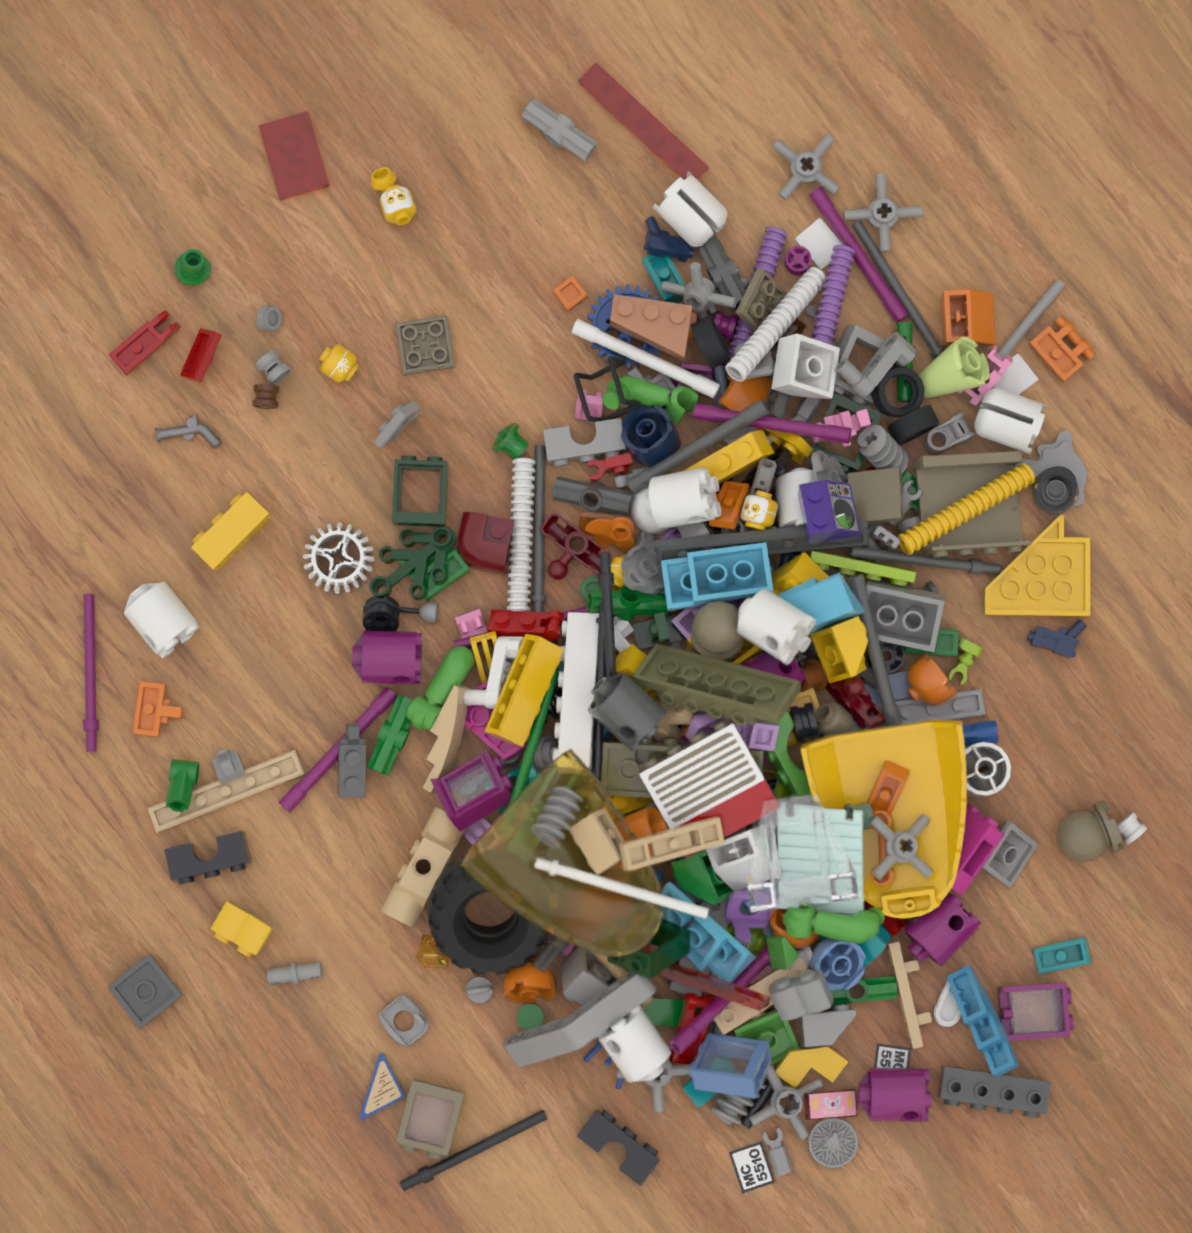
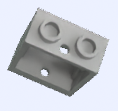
(851, 335)

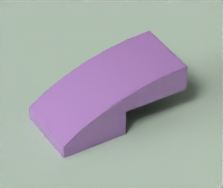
(758, 736)

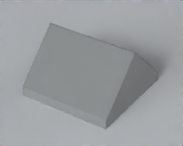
(1009, 855)

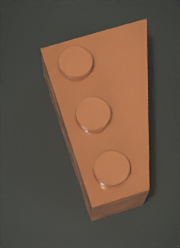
(653, 322)

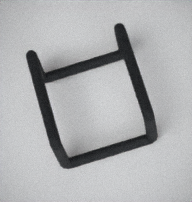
(612, 367)

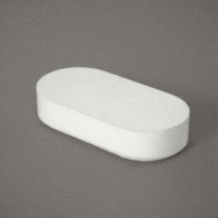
(946, 1009)

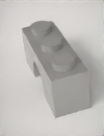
(562, 448)

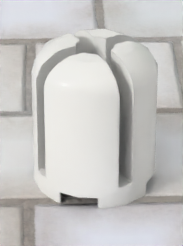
(692, 211)
(1009, 419)

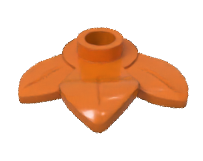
(613, 532)

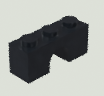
(231, 854)
(639, 1158)

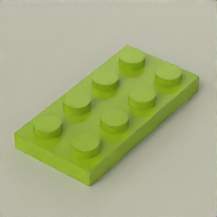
(871, 569)

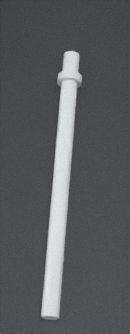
(619, 887)

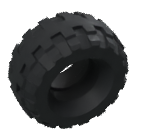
(475, 945)

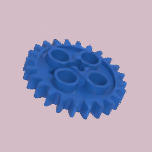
(603, 313)

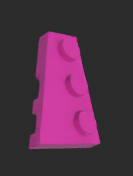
(477, 720)

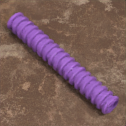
(768, 261)
(833, 293)

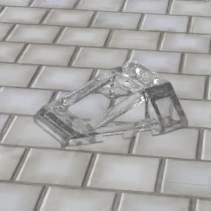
(804, 890)

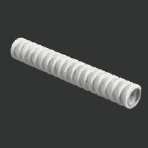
(776, 324)
(521, 534)

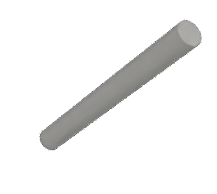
(1031, 318)

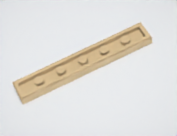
(216, 796)

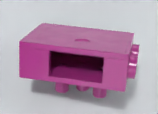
(978, 843)

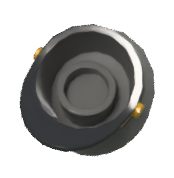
(1055, 490)

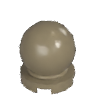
(715, 631)
(1086, 834)

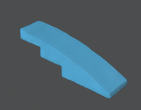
(983, 1020)

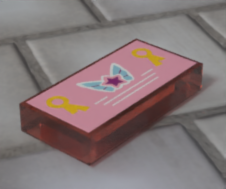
(830, 1104)

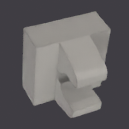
(228, 765)

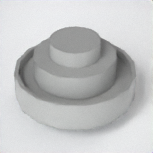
(544, 752)

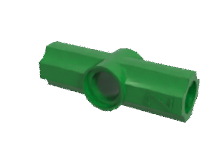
(629, 603)
(391, 737)
(873, 990)

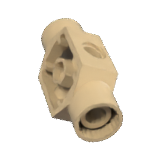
(414, 890)

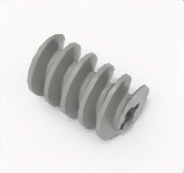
(882, 449)
(555, 815)
(732, 1107)

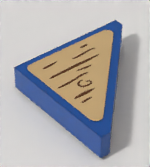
(383, 1089)

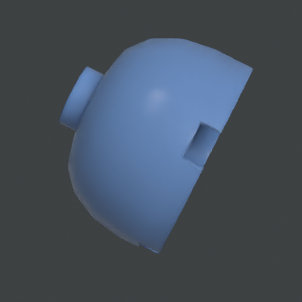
(839, 962)

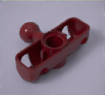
(587, 556)
(856, 699)

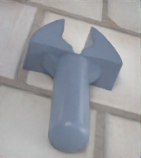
(720, 379)

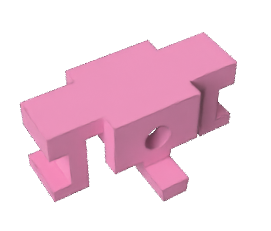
(997, 367)
(855, 422)

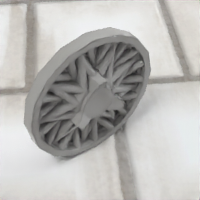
(833, 1142)

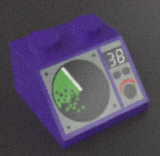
(828, 511)

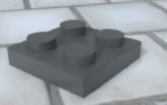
(145, 991)

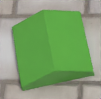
(770, 1029)

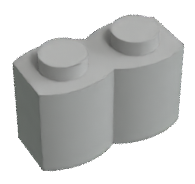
(801, 995)

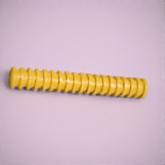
(966, 509)

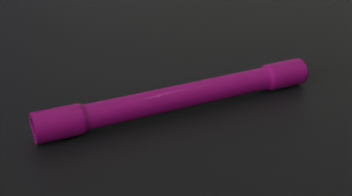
(889, 300)
(827, 432)
(299, 791)
(691, 1032)

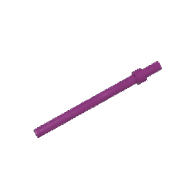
(91, 724)

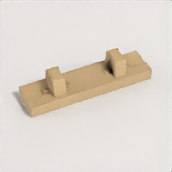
(671, 843)
(910, 1017)

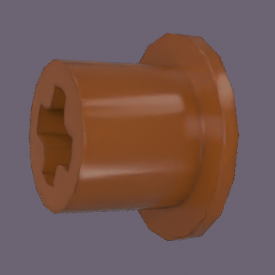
(814, 675)

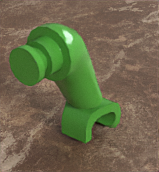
(648, 394)
(451, 672)
(841, 927)

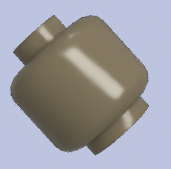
(833, 719)

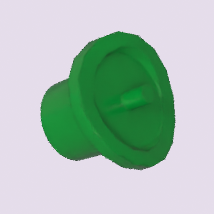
(192, 268)
(510, 441)

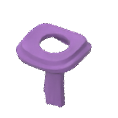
(742, 922)

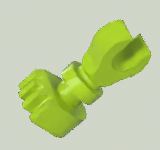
(970, 650)

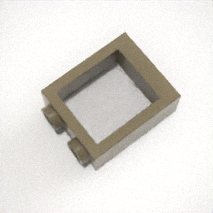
(428, 1120)

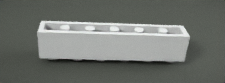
(577, 680)

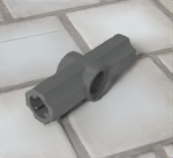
(722, 270)
(577, 492)

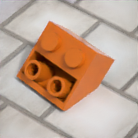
(968, 315)

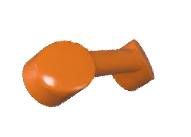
(889, 876)

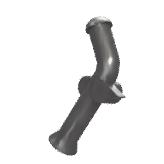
(188, 432)

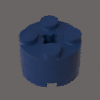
(650, 435)

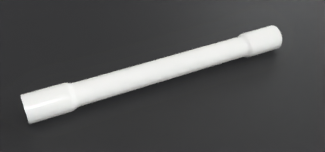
(597, 336)

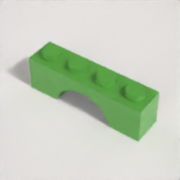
(787, 773)

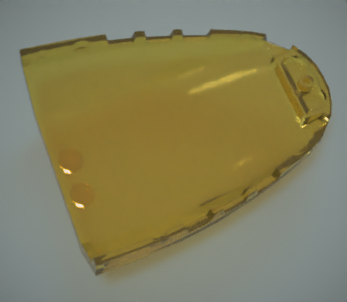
(567, 908)

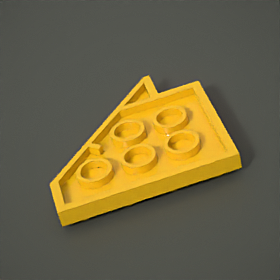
(1044, 579)

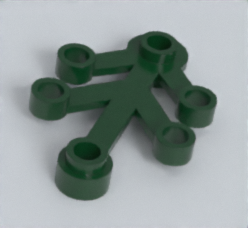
(416, 561)

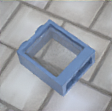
(731, 1065)

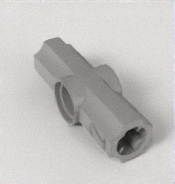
(559, 130)

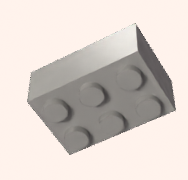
(906, 614)

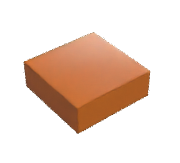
(570, 293)

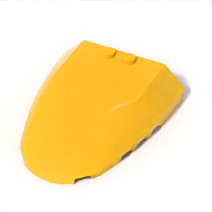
(844, 772)

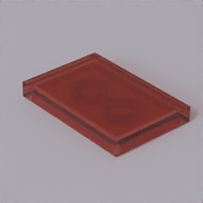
(294, 155)

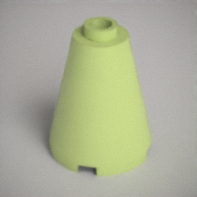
(955, 369)

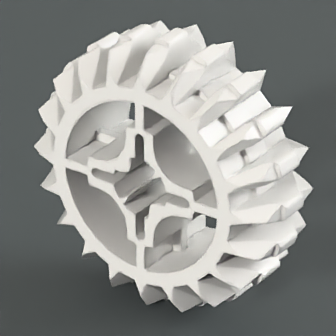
(346, 536)

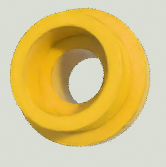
(382, 178)

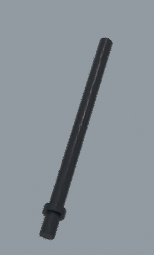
(598, 728)

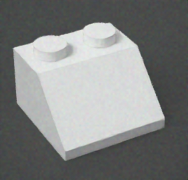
(805, 367)

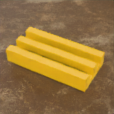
(483, 638)

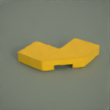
(820, 1058)

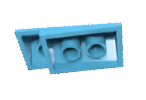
(716, 575)
(826, 601)
(709, 942)

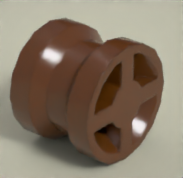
(265, 396)

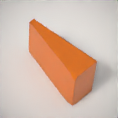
(888, 787)

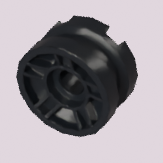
(381, 614)
(897, 656)
(804, 722)

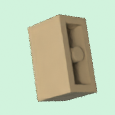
(598, 840)

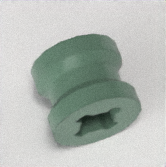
(867, 813)

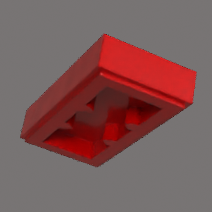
(200, 355)

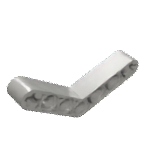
(582, 1025)

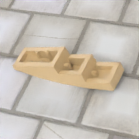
(449, 729)

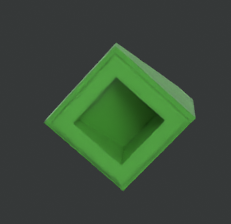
(781, 952)

